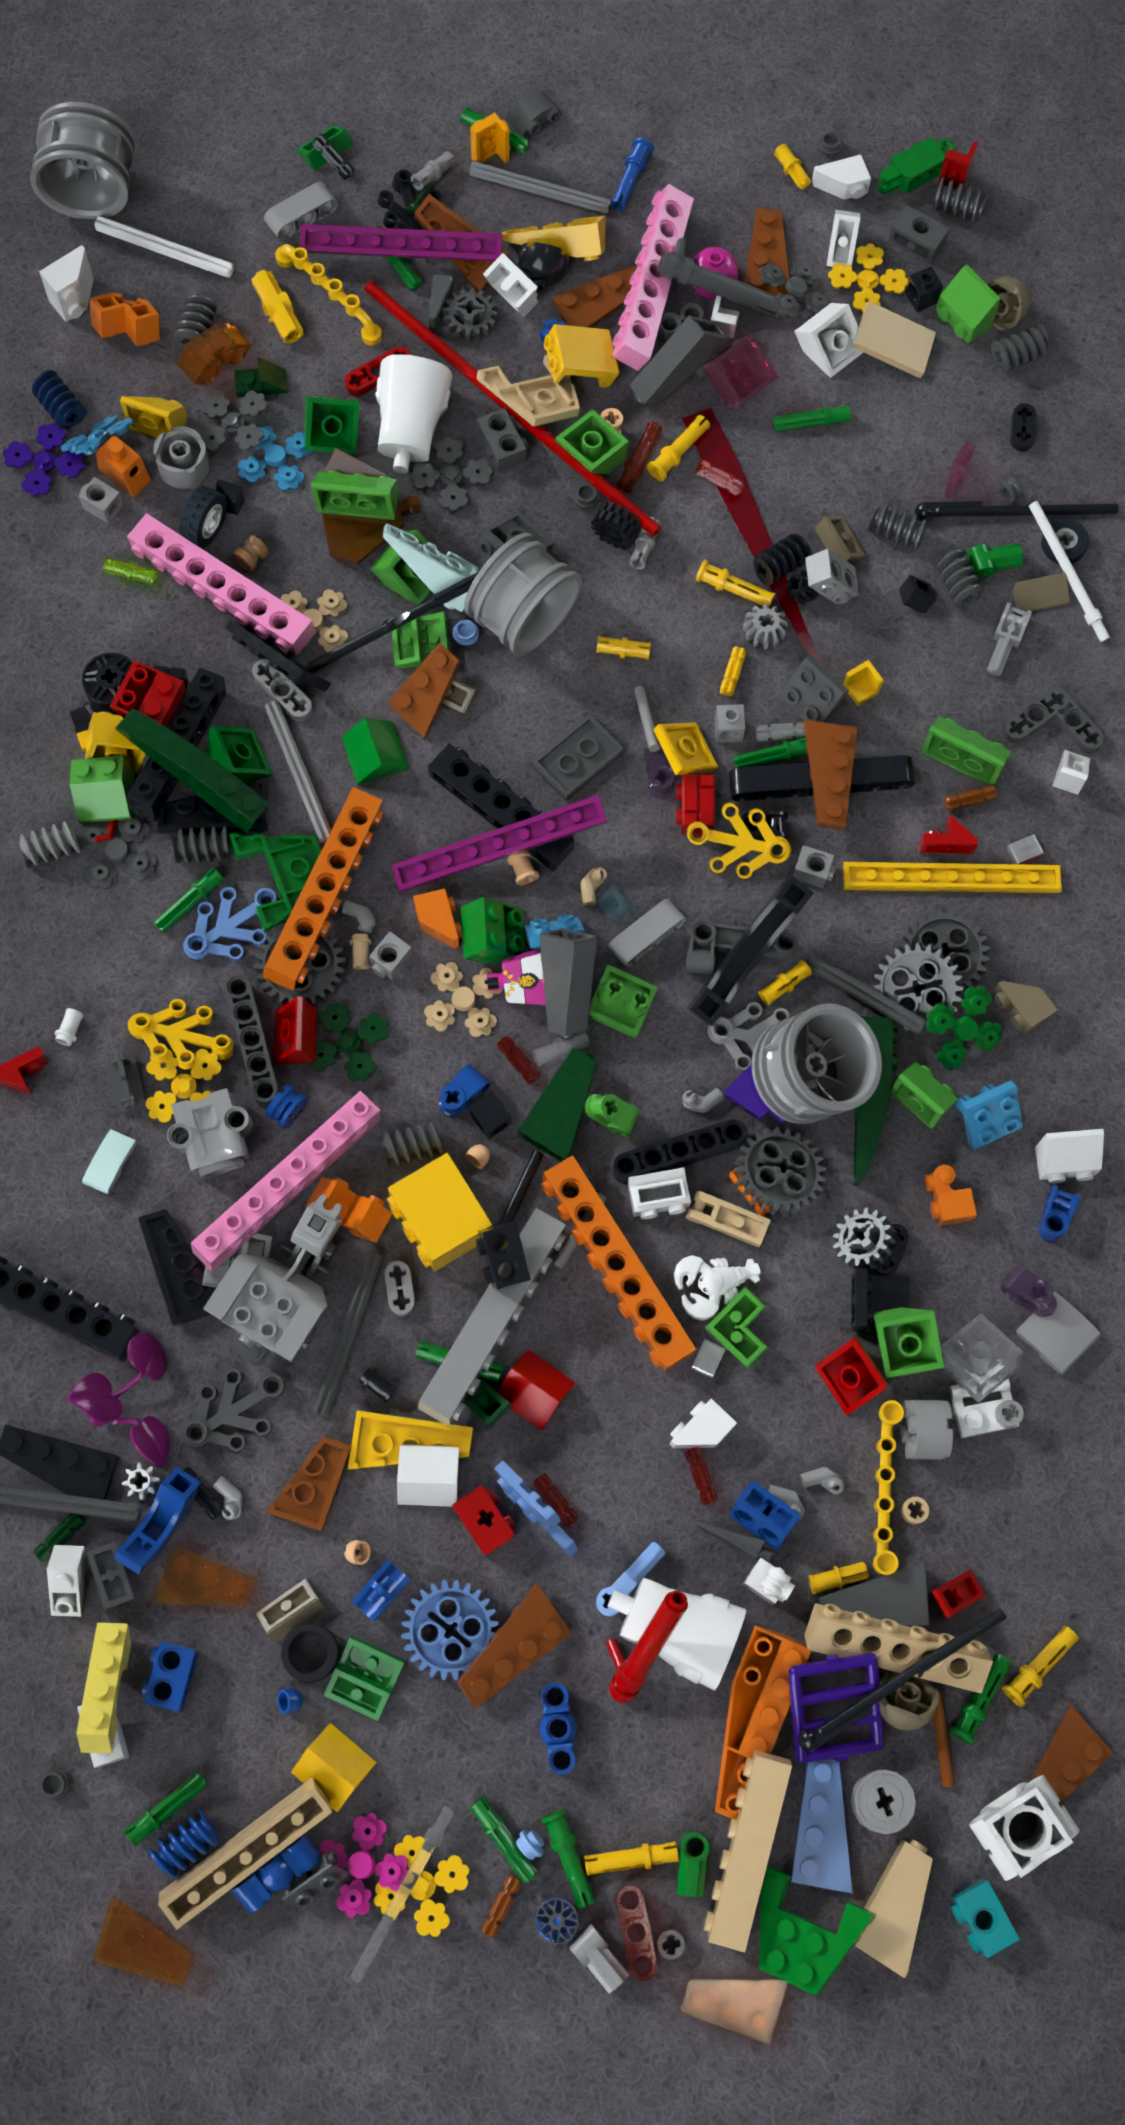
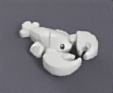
(713, 1282)

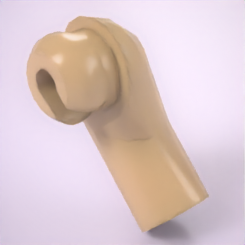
(590, 883)

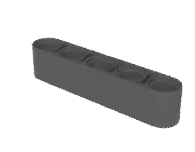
(247, 1029)

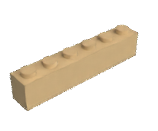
(749, 1850)
(244, 1853)

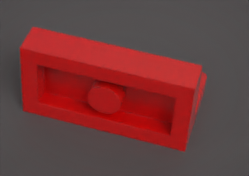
(958, 166)

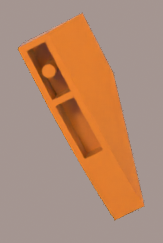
(756, 1707)

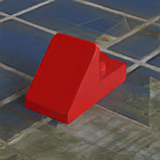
(955, 841)
(28, 1063)
(958, 1594)

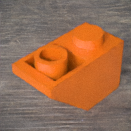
(435, 916)

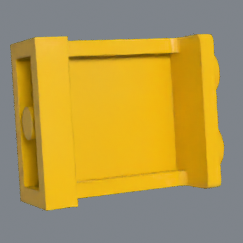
(581, 353)

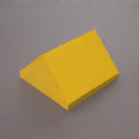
(335, 1765)

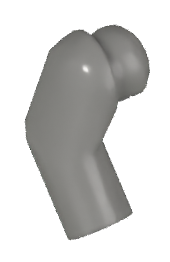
(362, 914)

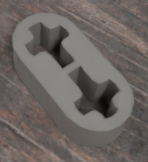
(393, 1289)

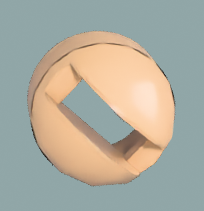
(479, 1153)
(364, 1553)

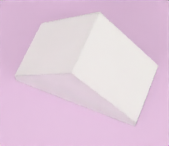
(1072, 772)

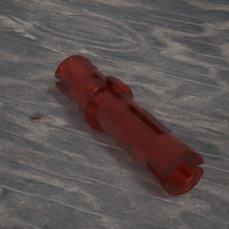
(635, 465)

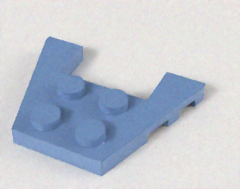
(533, 1507)

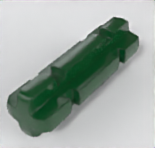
(59, 1536)

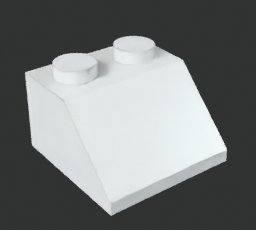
(69, 283)
(830, 338)
(1070, 1155)

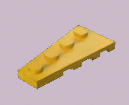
(379, 1438)

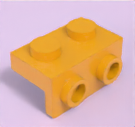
(490, 138)

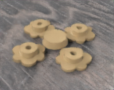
(325, 609)
(462, 999)

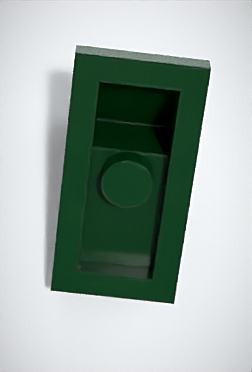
(265, 379)
(487, 1404)

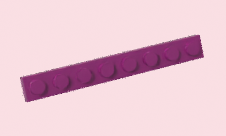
(401, 243)
(499, 843)

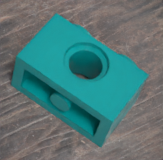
(998, 1932)

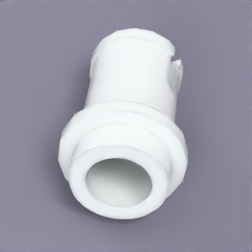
(68, 1027)

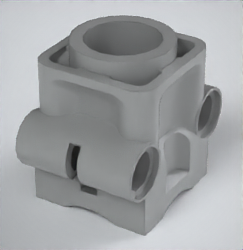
(213, 1142)

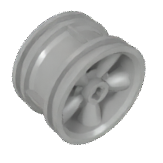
(90, 138)
(522, 594)
(788, 1069)

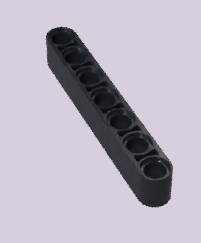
(794, 778)

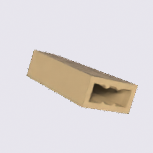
(897, 1907)

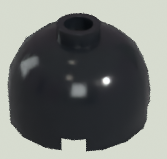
(543, 264)

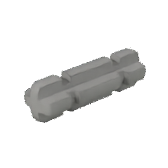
(780, 731)

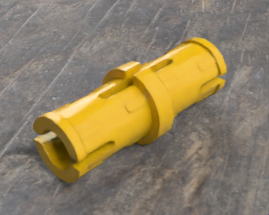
(623, 647)
(785, 983)

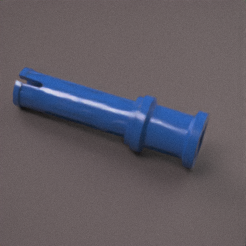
(635, 165)

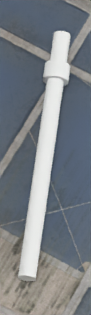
(1092, 615)

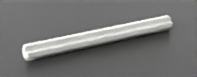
(164, 246)

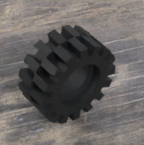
(616, 525)

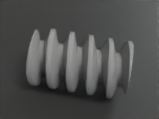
(48, 843)

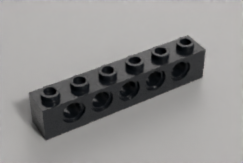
(188, 721)
(454, 759)
(46, 1290)

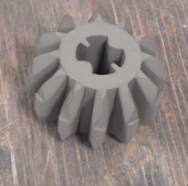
(771, 633)

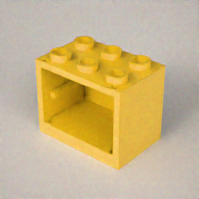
(438, 1212)

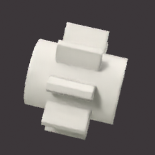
(146, 1487)

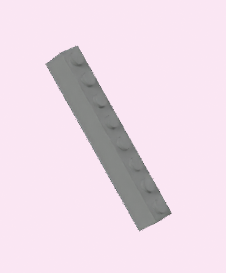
(489, 1323)

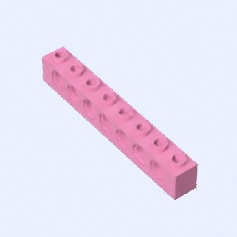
(649, 288)
(151, 532)
(285, 1181)

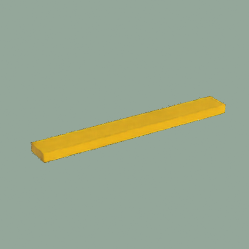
(952, 877)

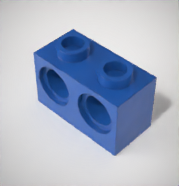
(764, 1515)
(178, 1678)

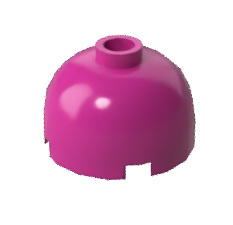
(719, 261)

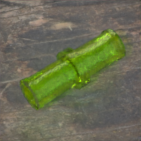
(130, 571)

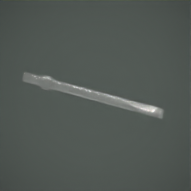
(433, 1838)

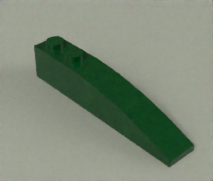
(195, 769)
(871, 1114)

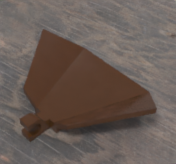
(354, 536)

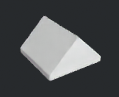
(427, 1475)

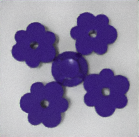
(44, 460)

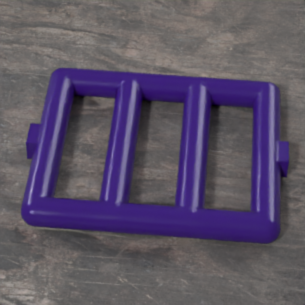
(798, 1700)

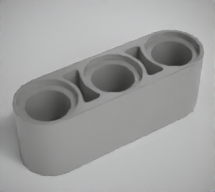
(301, 208)
(646, 931)

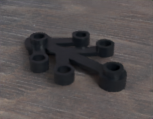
(401, 184)

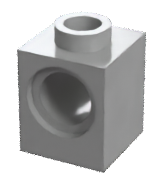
(105, 508)
(729, 723)
(812, 856)
(390, 945)

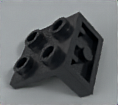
(875, 1294)

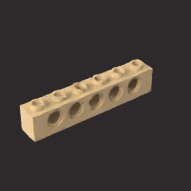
(826, 1620)

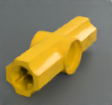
(277, 306)

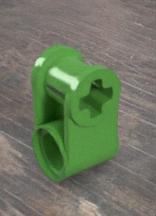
(612, 1113)

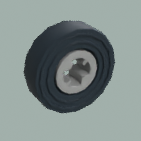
(1072, 531)

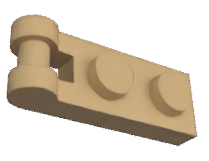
(729, 1219)

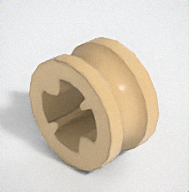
(924, 1508)

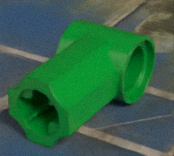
(989, 560)
(692, 1866)

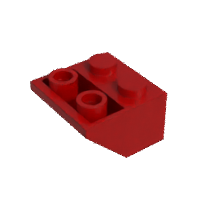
(149, 693)

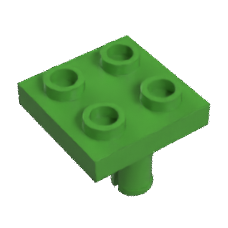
(621, 1001)

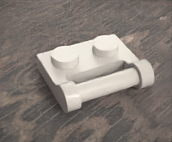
(980, 1417)

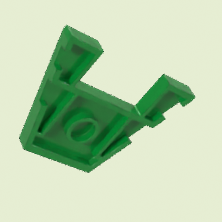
(290, 863)
(801, 1949)

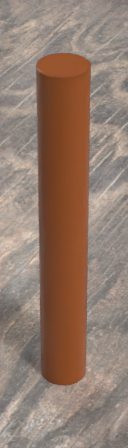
(943, 1745)

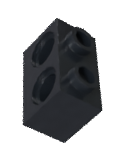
(511, 1252)

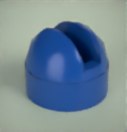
(289, 1700)

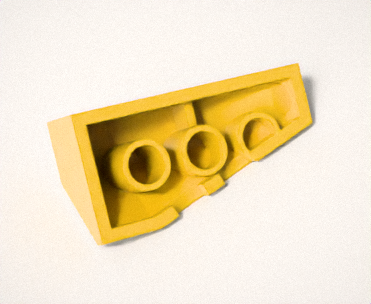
(579, 238)

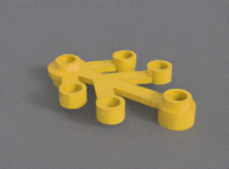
(743, 843)
(178, 1032)

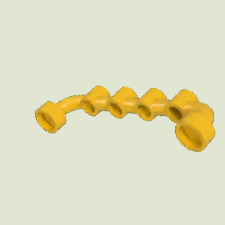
(288, 256)
(885, 1561)

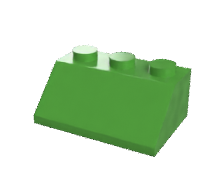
(355, 495)
(965, 750)

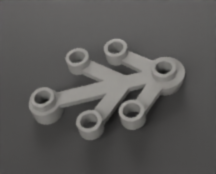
(749, 1036)

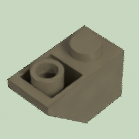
(1026, 1005)

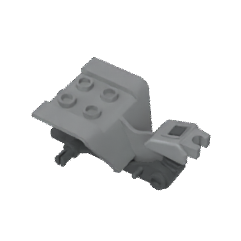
(274, 1302)

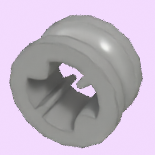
(1015, 1420)

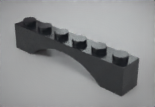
(749, 949)

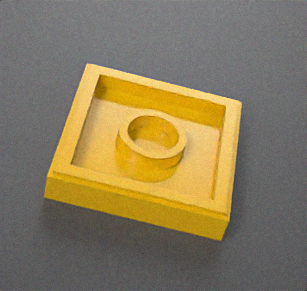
(685, 748)

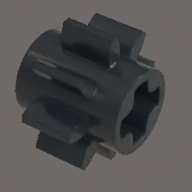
(800, 589)

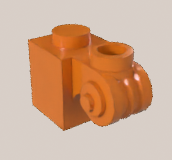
(949, 1205)

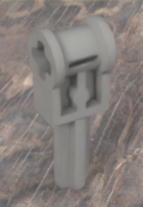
(1008, 635)

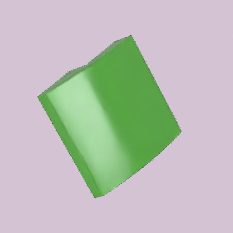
(419, 638)

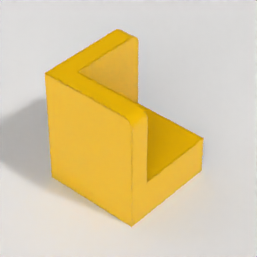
(863, 682)

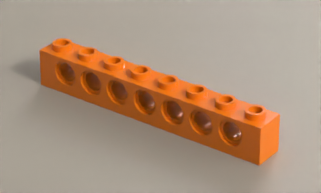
(279, 967)
(570, 1174)

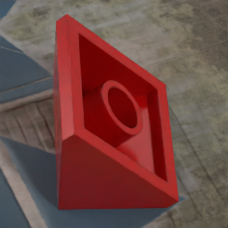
(295, 1033)
(851, 1376)
(535, 1389)

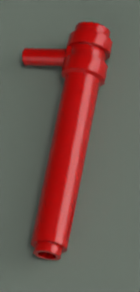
(632, 1673)

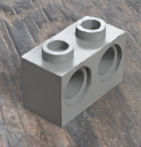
(832, 576)

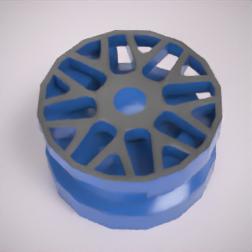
(286, 1106)
(556, 1920)

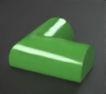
(731, 1328)

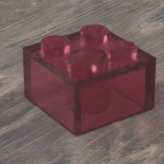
(739, 371)

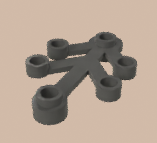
(229, 1413)

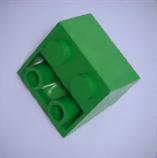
(491, 931)

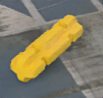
(733, 671)

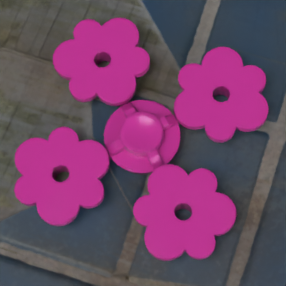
(362, 1865)

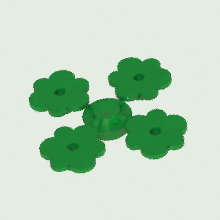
(965, 1027)

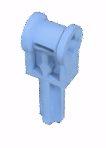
(632, 1576)

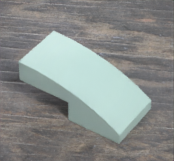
(108, 1161)

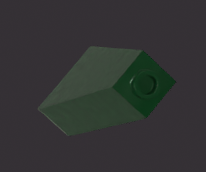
(559, 1110)

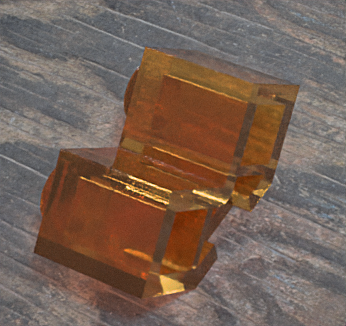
(210, 350)

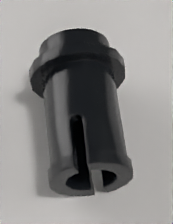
(377, 1384)

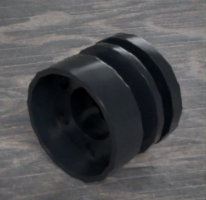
(97, 679)

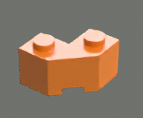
(115, 316)
(360, 1215)

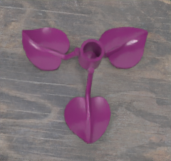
(94, 1398)

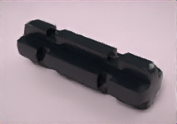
(332, 156)
(205, 1498)

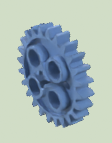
(466, 1607)

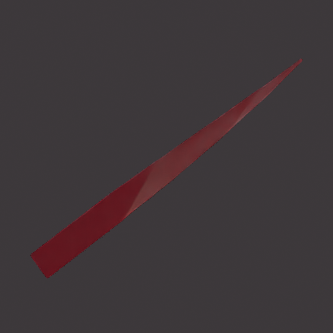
(717, 451)

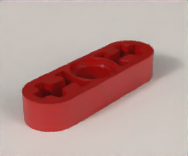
(358, 373)

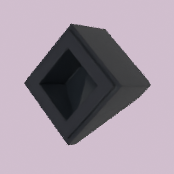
(233, 494)
(917, 594)

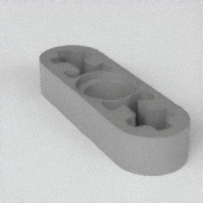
(300, 698)

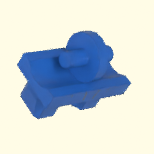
(380, 1590)

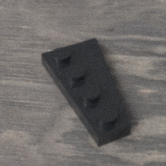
(278, 659)
(198, 814)
(176, 1268)
(60, 1463)

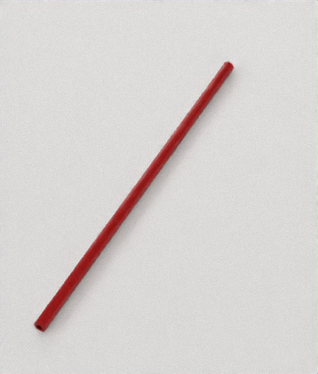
(539, 431)

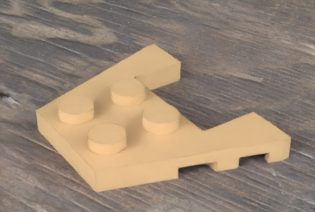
(536, 399)

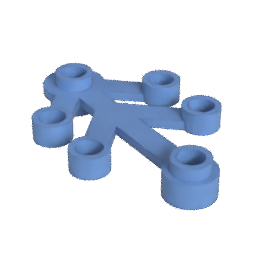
(225, 927)

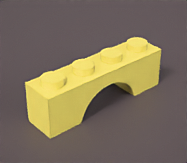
(99, 1704)

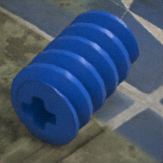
(185, 1845)

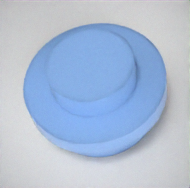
(465, 633)
(530, 1844)

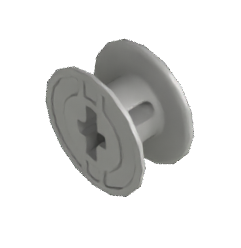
(900, 1807)

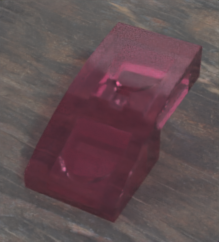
(958, 471)

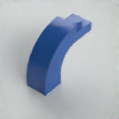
(160, 1522)

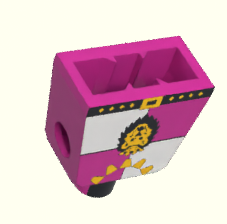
(520, 978)

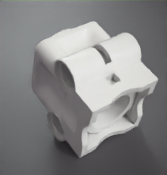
(1052, 1833)

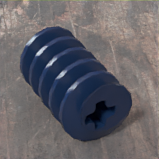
(58, 399)

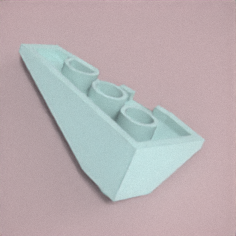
(430, 565)

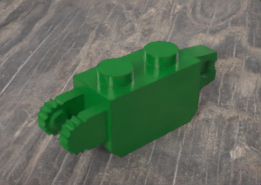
(915, 166)

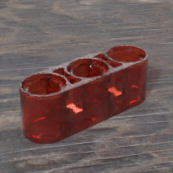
(645, 1945)

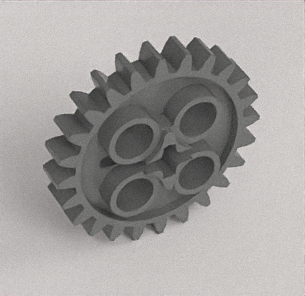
(940, 929)
(912, 962)
(320, 979)
(780, 1171)

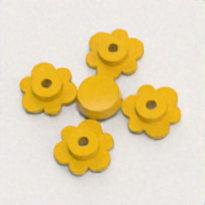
(868, 279)
(182, 1085)
(426, 1887)

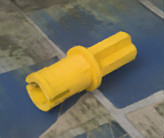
(792, 166)
(838, 1577)

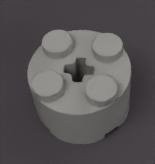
(181, 458)
(927, 1429)

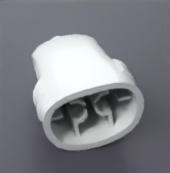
(411, 400)
(700, 1641)

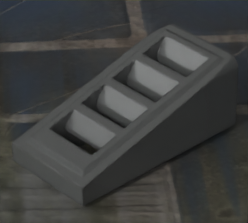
(441, 290)

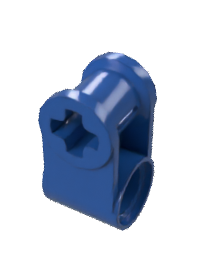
(464, 1087)
(1059, 1209)

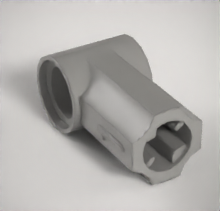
(594, 1953)

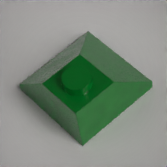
(330, 424)
(238, 752)

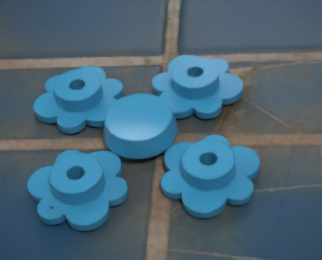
(99, 435)
(275, 456)

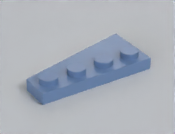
(821, 1838)

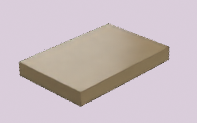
(894, 339)

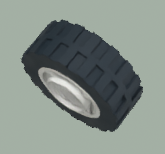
(203, 516)

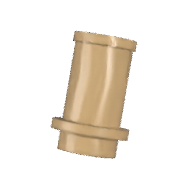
(360, 946)

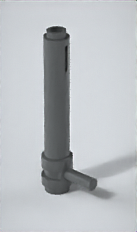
(686, 271)

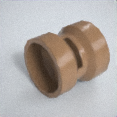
(250, 553)

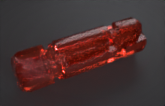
(719, 477)
(518, 1060)
(700, 1475)
(555, 1500)

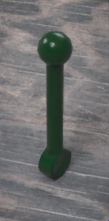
(412, 207)

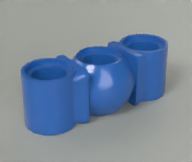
(558, 1744)
(276, 1873)

